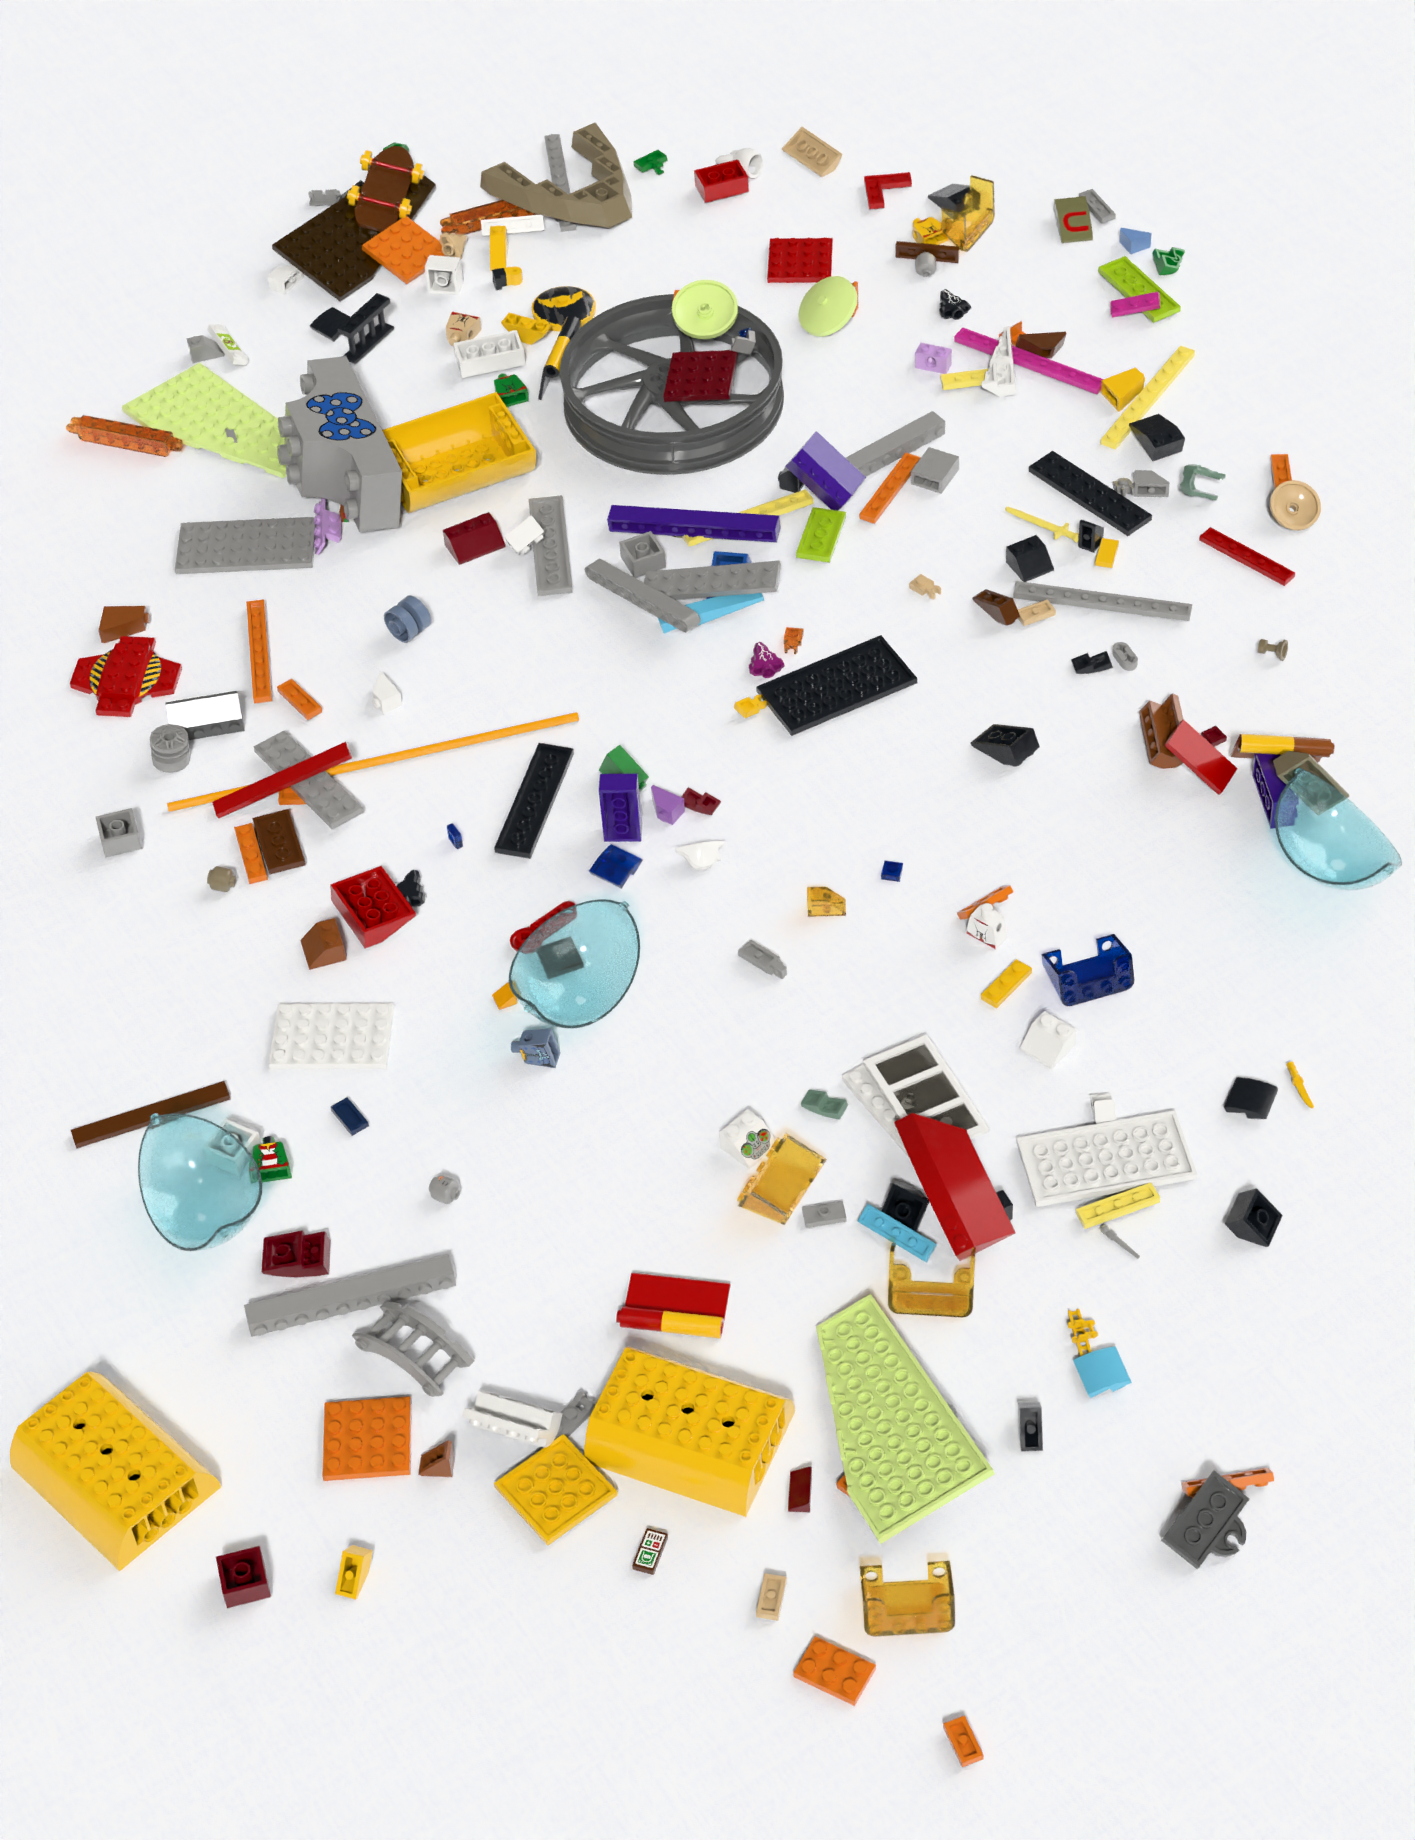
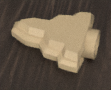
(453, 244)

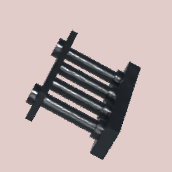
(359, 320)

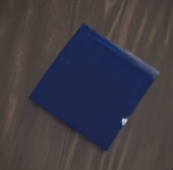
(615, 866)

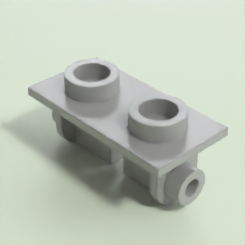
(318, 199)

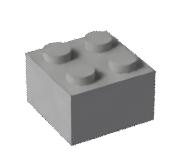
(642, 554)
(118, 832)

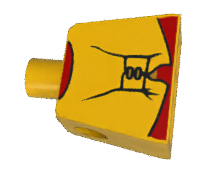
(928, 231)

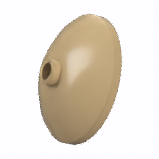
(1301, 499)

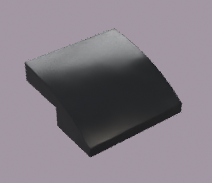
(328, 322)
(1251, 1098)

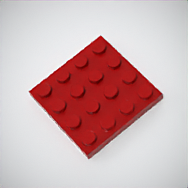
(799, 260)

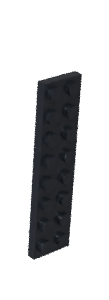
(1090, 493)
(534, 800)

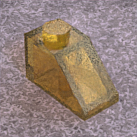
(825, 902)

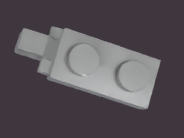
(763, 959)

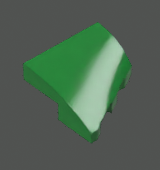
(1168, 261)

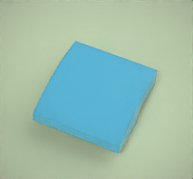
(1102, 1371)

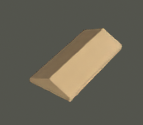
(812, 152)

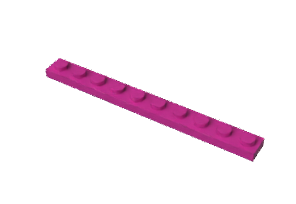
(1032, 361)

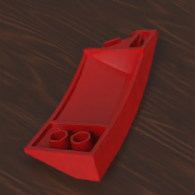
(955, 1184)

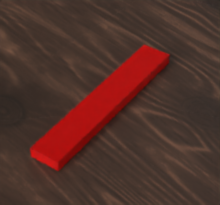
(1247, 556)

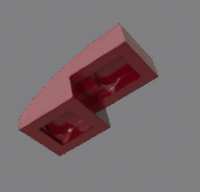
(700, 803)

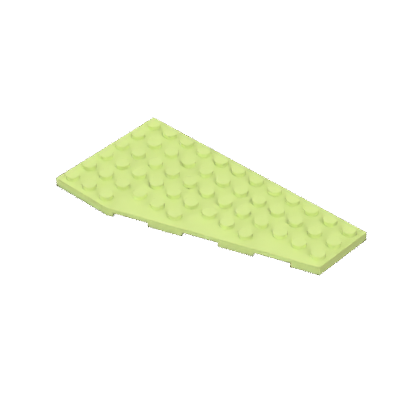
(200, 408)
(893, 1427)

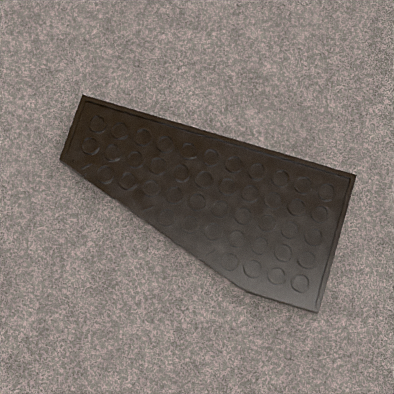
(331, 244)

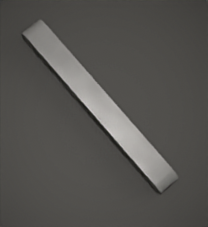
(642, 595)

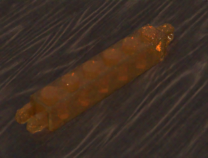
(469, 220)
(124, 435)

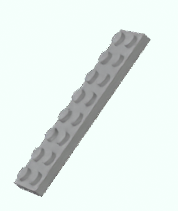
(551, 553)
(716, 580)
(319, 791)

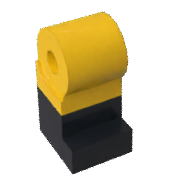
(506, 276)

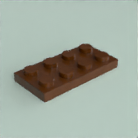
(278, 841)

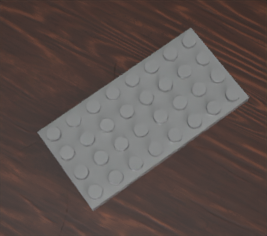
(245, 545)

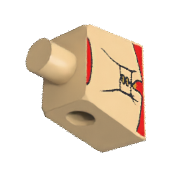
(462, 327)

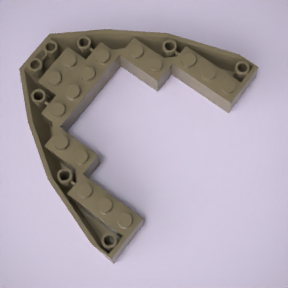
(597, 204)

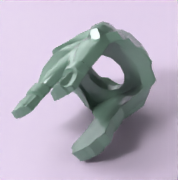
(1188, 486)

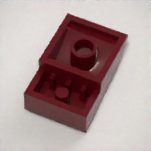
(296, 1254)

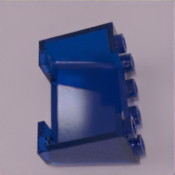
(1091, 977)

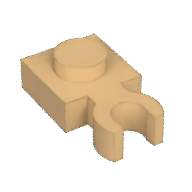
(924, 585)

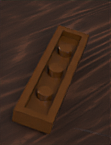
(942, 253)

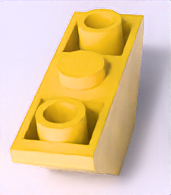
(527, 328)

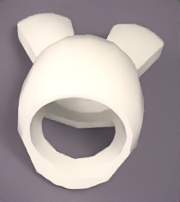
(747, 158)

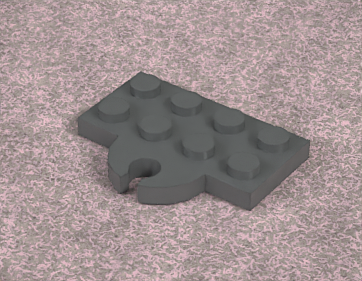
(1209, 1522)

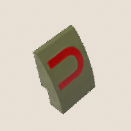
(1073, 219)

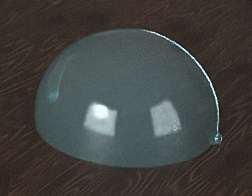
(1331, 836)
(577, 964)
(196, 1181)

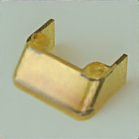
(970, 224)
(930, 1297)

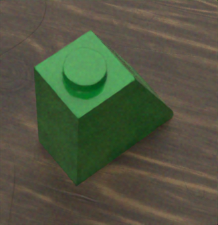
(620, 762)

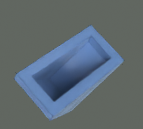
(1135, 240)

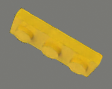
(1006, 983)

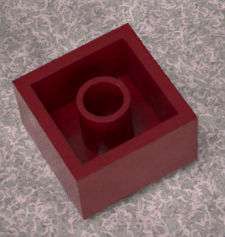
(243, 1577)

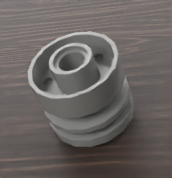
(170, 748)

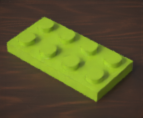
(821, 534)

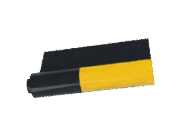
(552, 366)

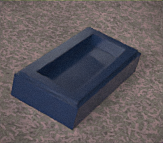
(349, 1116)

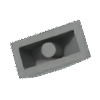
(203, 349)
(1150, 484)

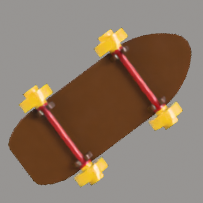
(384, 188)

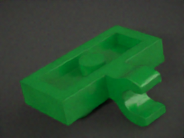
(652, 160)

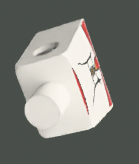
(987, 926)

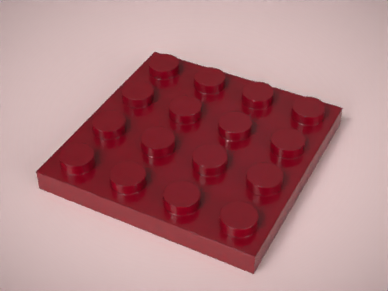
(700, 375)

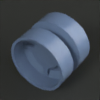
(407, 618)

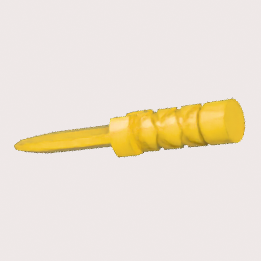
(1298, 1081)

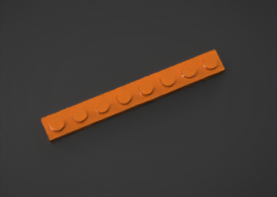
(259, 651)

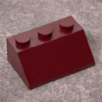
(473, 538)

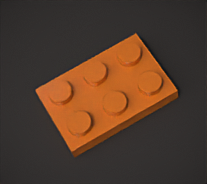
(834, 1671)

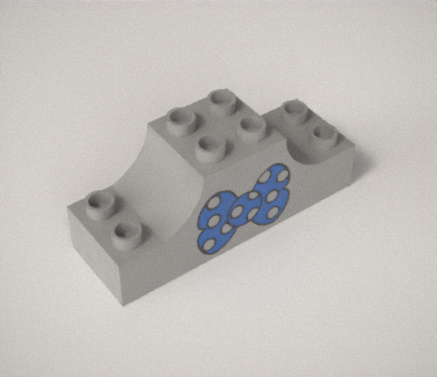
(339, 448)

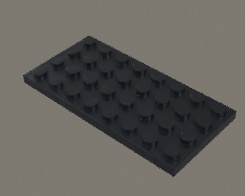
(836, 685)

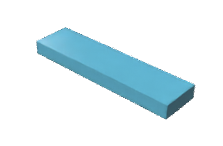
(897, 1233)

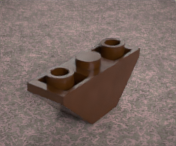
(1042, 343)

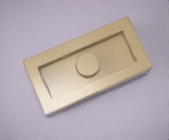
(1036, 612)
(771, 1597)

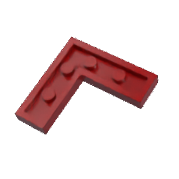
(875, 184)

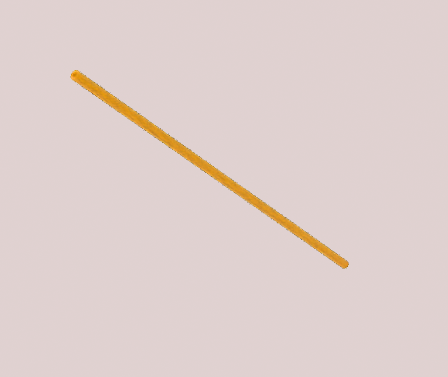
(401, 755)

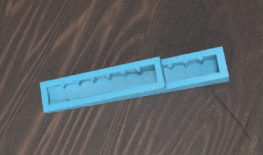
(717, 607)

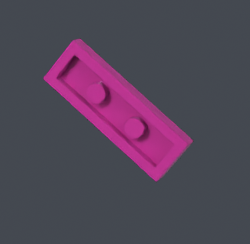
(1135, 304)

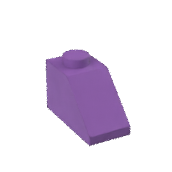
(667, 805)

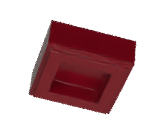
(1214, 736)

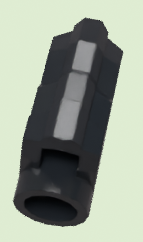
(952, 306)
(411, 889)

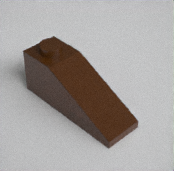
(997, 606)

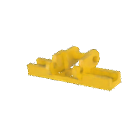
(1073, 1324)

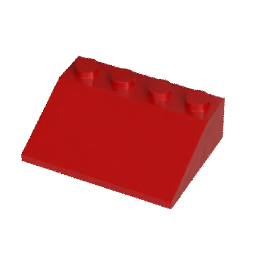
(371, 905)

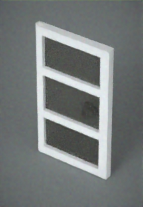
(921, 1083)

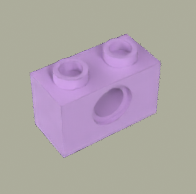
(933, 358)

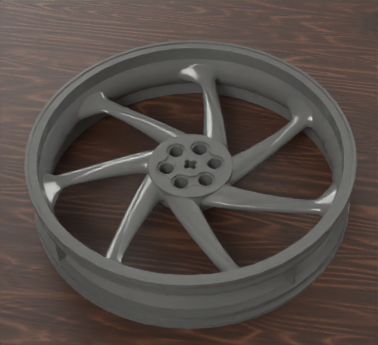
(664, 452)

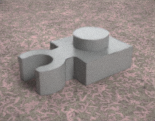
(1123, 486)

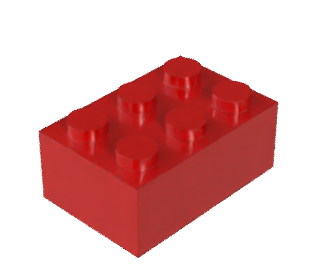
(721, 181)

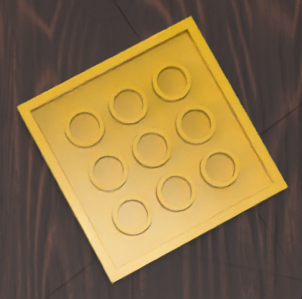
(555, 1489)

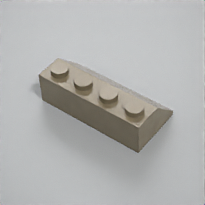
(1291, 761)

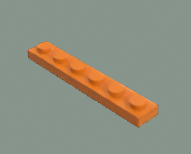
(889, 488)

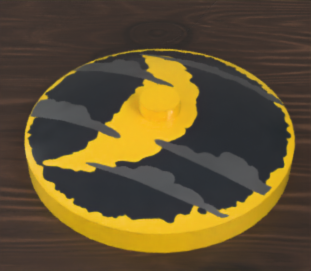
(563, 301)

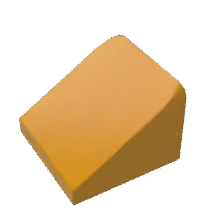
(504, 997)

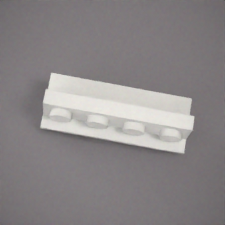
(514, 1418)

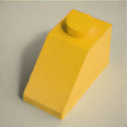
(353, 1571)

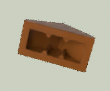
(438, 1461)

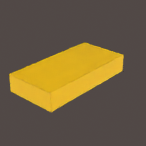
(1107, 553)

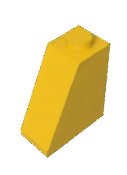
(1123, 387)

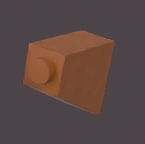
(122, 621)

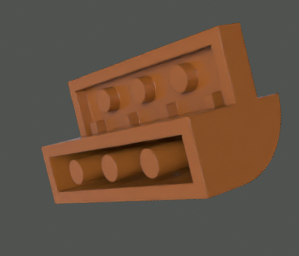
(1158, 724)

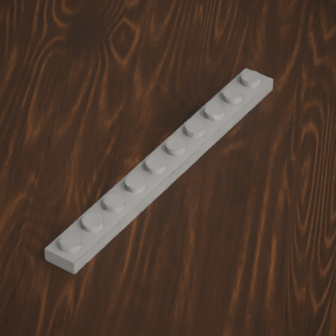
(558, 172)
(1103, 601)

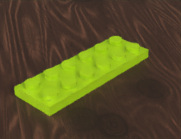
(1133, 282)

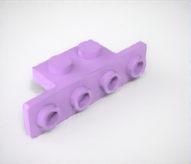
(327, 526)

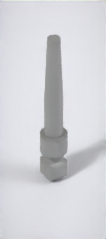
(1113, 1236)

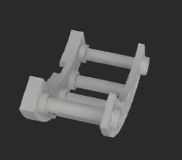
(423, 1326)

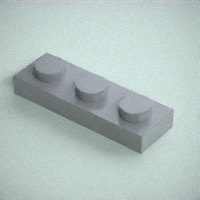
(1098, 206)

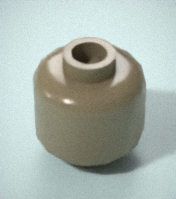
(221, 879)

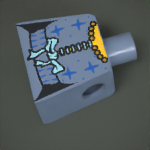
(537, 1047)

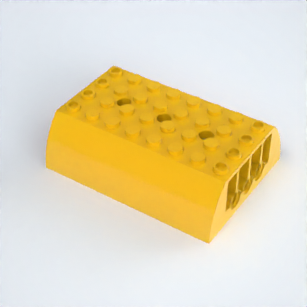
(459, 440)
(682, 1450)
(63, 1461)

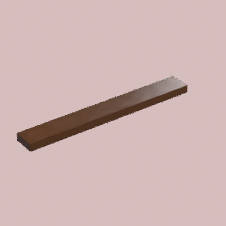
(141, 1116)

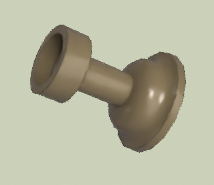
(1281, 648)

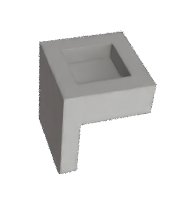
(742, 344)

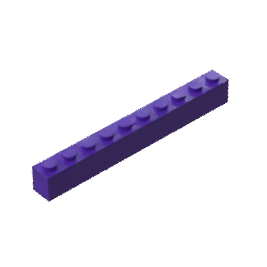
(694, 523)

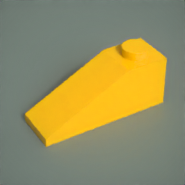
(498, 247)

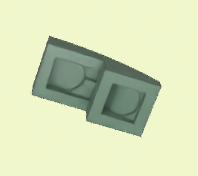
(823, 1105)

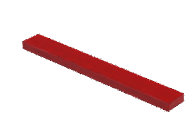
(282, 780)

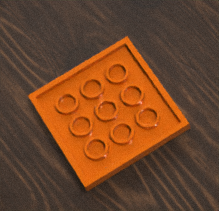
(403, 249)
(367, 1438)

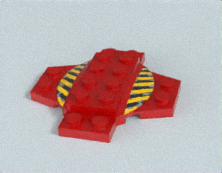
(125, 676)

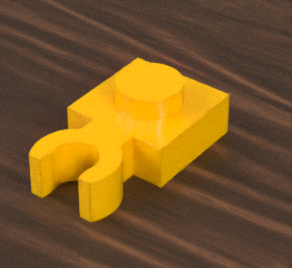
(749, 707)

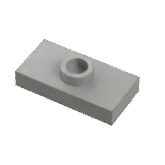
(824, 1214)

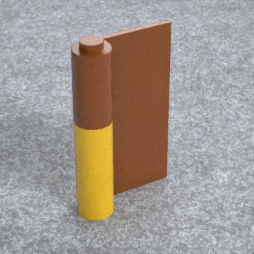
(1267, 744)

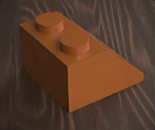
(323, 944)

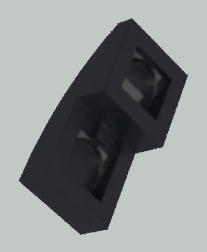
(1085, 664)

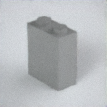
(935, 470)

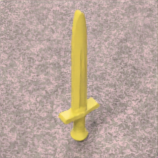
(1059, 531)

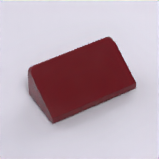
(800, 1490)

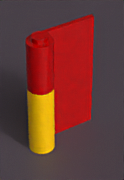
(675, 1305)

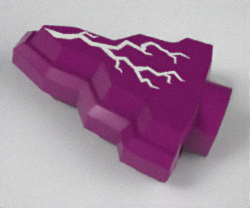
(764, 662)

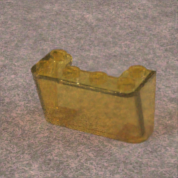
(781, 1180)
(908, 1605)

